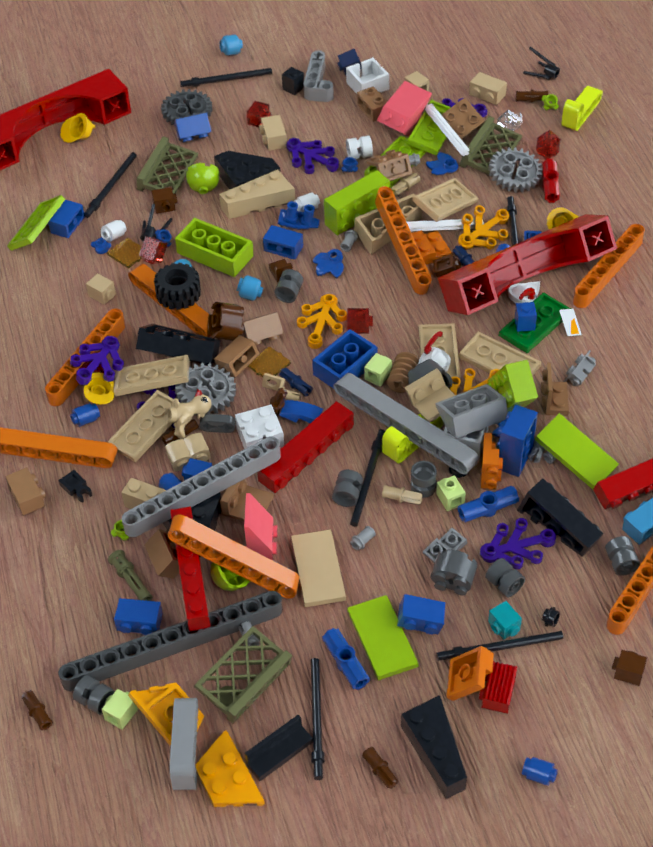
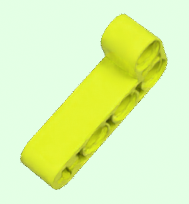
(578, 111)
(398, 446)

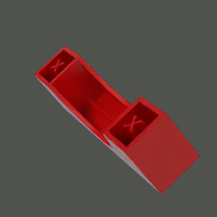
(99, 97)
(486, 279)

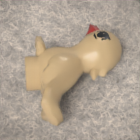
(183, 412)

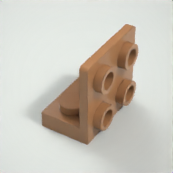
(463, 118)
(392, 165)
(555, 394)
(234, 499)

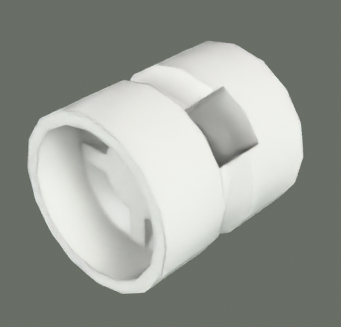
(364, 145)

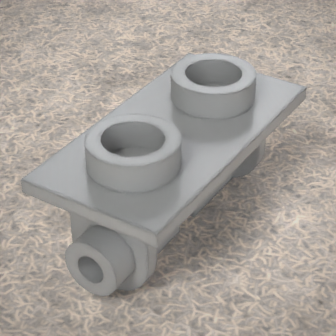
(576, 373)

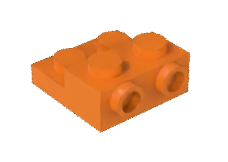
(431, 246)
(490, 464)
(468, 672)

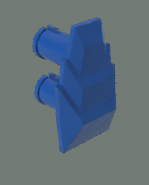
(298, 220)

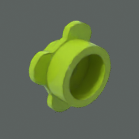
(552, 98)
(117, 531)

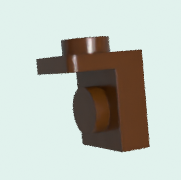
(446, 265)
(278, 267)

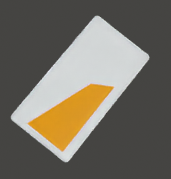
(570, 322)

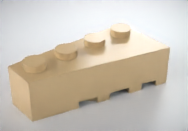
(257, 195)
(372, 229)

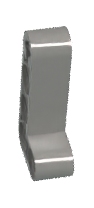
(314, 87)
(183, 744)

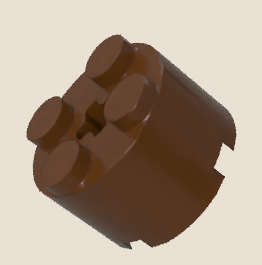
(225, 321)

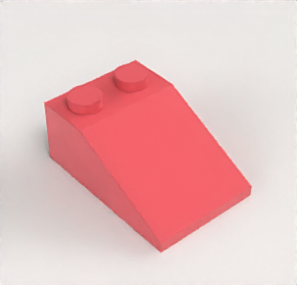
(404, 108)
(259, 528)

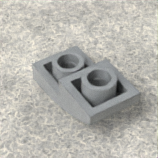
(451, 540)

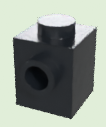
(293, 80)

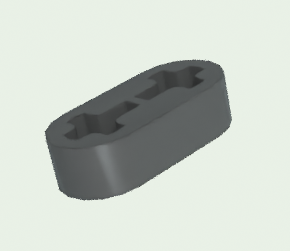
(217, 423)

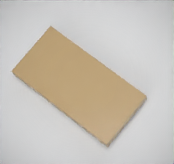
(445, 199)
(446, 342)
(491, 354)
(152, 375)
(143, 427)
(318, 568)

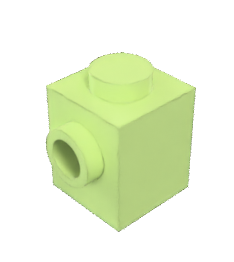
(377, 369)
(450, 493)
(119, 709)

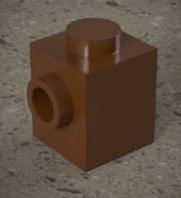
(164, 200)
(629, 667)

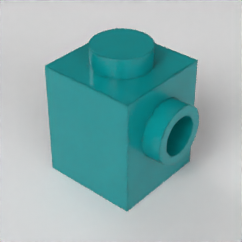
(504, 620)

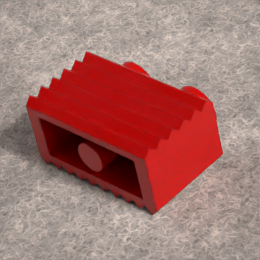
(499, 687)

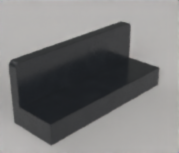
(277, 748)

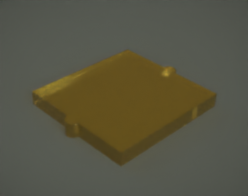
(126, 253)
(269, 362)

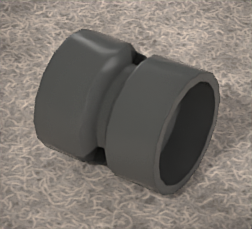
(288, 286)
(423, 478)
(347, 488)
(622, 555)
(505, 577)
(92, 693)

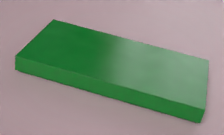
(547, 320)

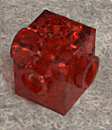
(548, 144)

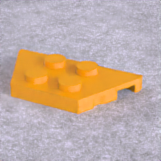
(158, 706)
(227, 776)

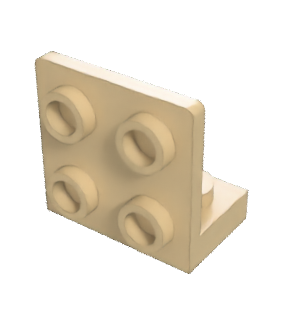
(427, 392)

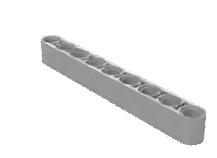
(410, 424)
(201, 486)

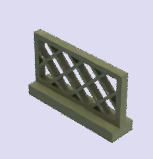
(480, 143)
(155, 164)
(257, 686)

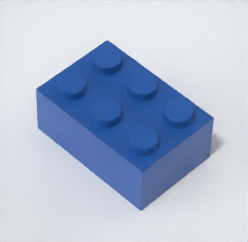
(345, 355)
(517, 439)

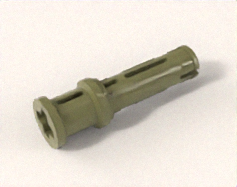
(126, 571)

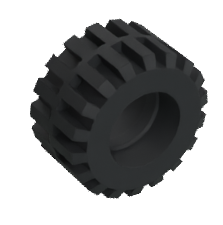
(177, 286)

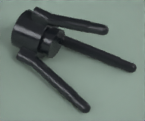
(551, 69)
(149, 230)

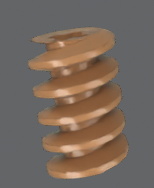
(401, 366)

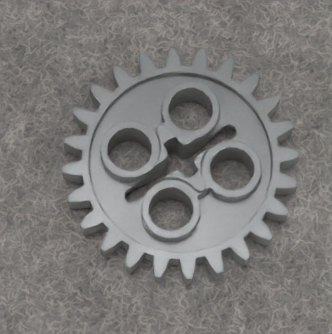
(527, 175)
(212, 383)

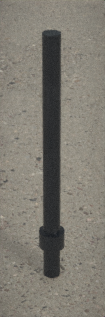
(195, 81)
(96, 203)
(512, 210)
(376, 450)
(501, 645)
(317, 755)

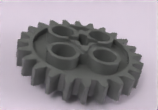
(195, 103)

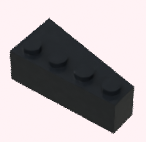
(176, 343)
(558, 514)
(435, 744)

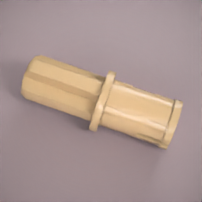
(405, 184)
(402, 495)

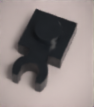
(74, 483)

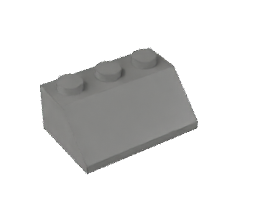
(472, 410)

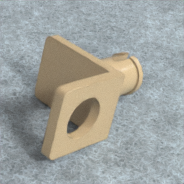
(280, 384)

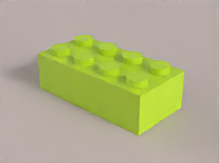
(352, 202)
(214, 247)
(515, 384)

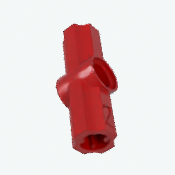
(550, 181)

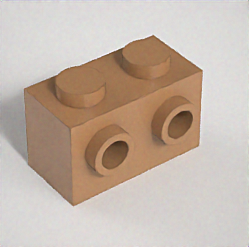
(371, 102)
(263, 327)
(237, 356)
(25, 490)
(163, 554)

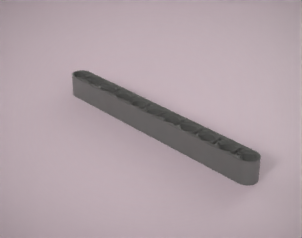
(164, 647)

